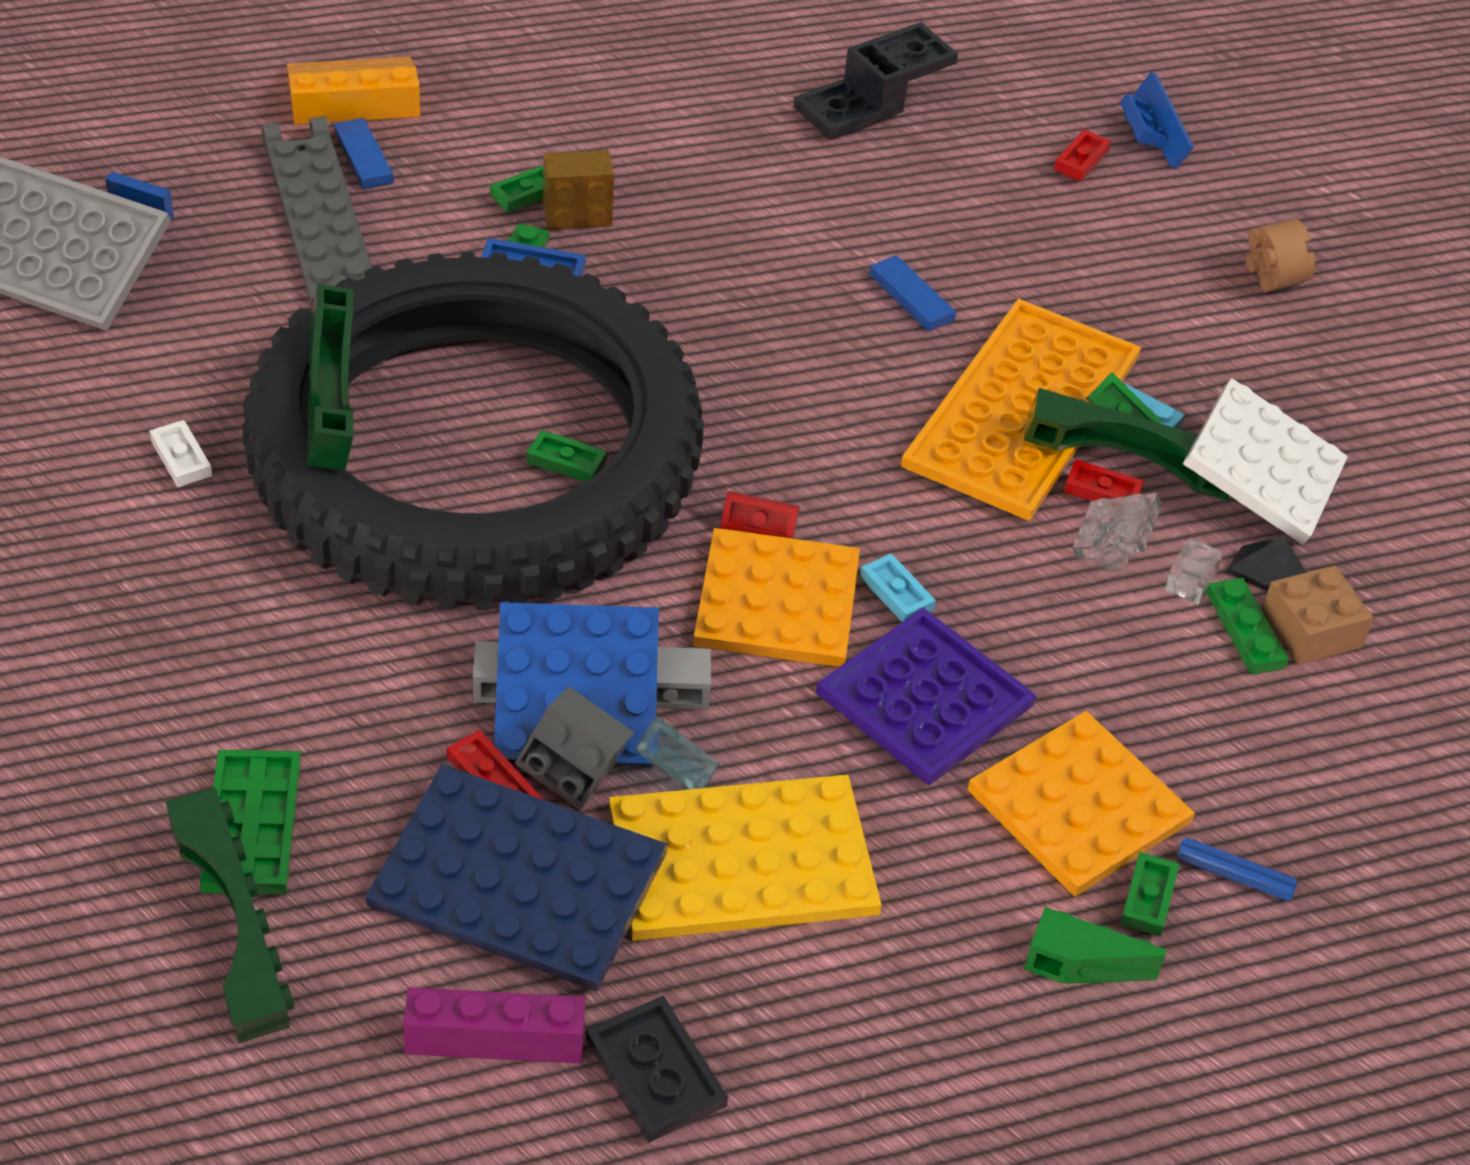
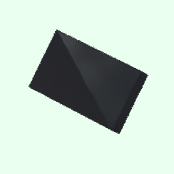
(1265, 562)

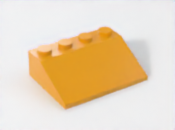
(354, 89)

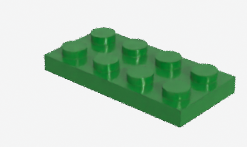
(263, 802)

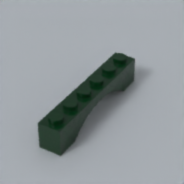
(328, 399)
(1068, 422)
(251, 988)

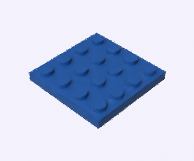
(594, 649)

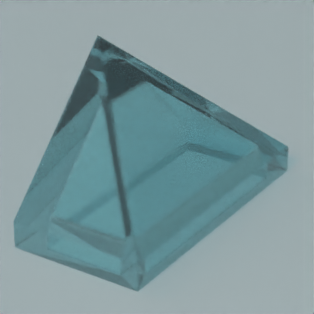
(676, 755)

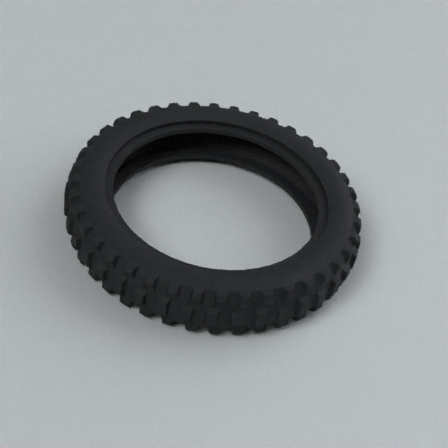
(493, 553)

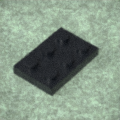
(656, 1068)

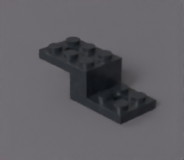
(875, 80)

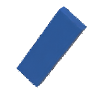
(363, 153)
(912, 293)

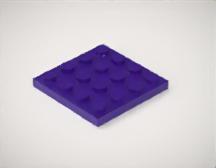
(926, 695)

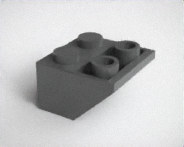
(574, 747)

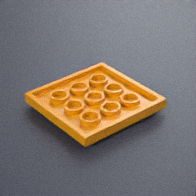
(777, 597)
(1080, 802)

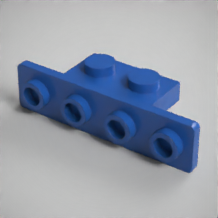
(1157, 121)

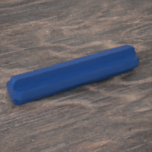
(1237, 868)

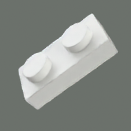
(180, 453)

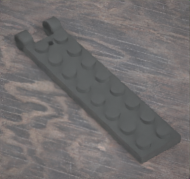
(316, 206)

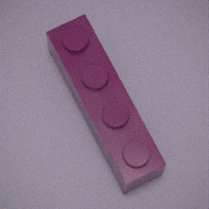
(494, 1025)

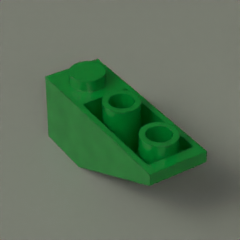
(1089, 953)

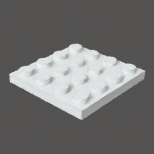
(1266, 461)

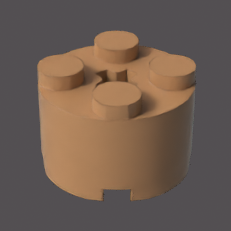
(1280, 255)

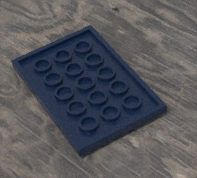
(518, 876)

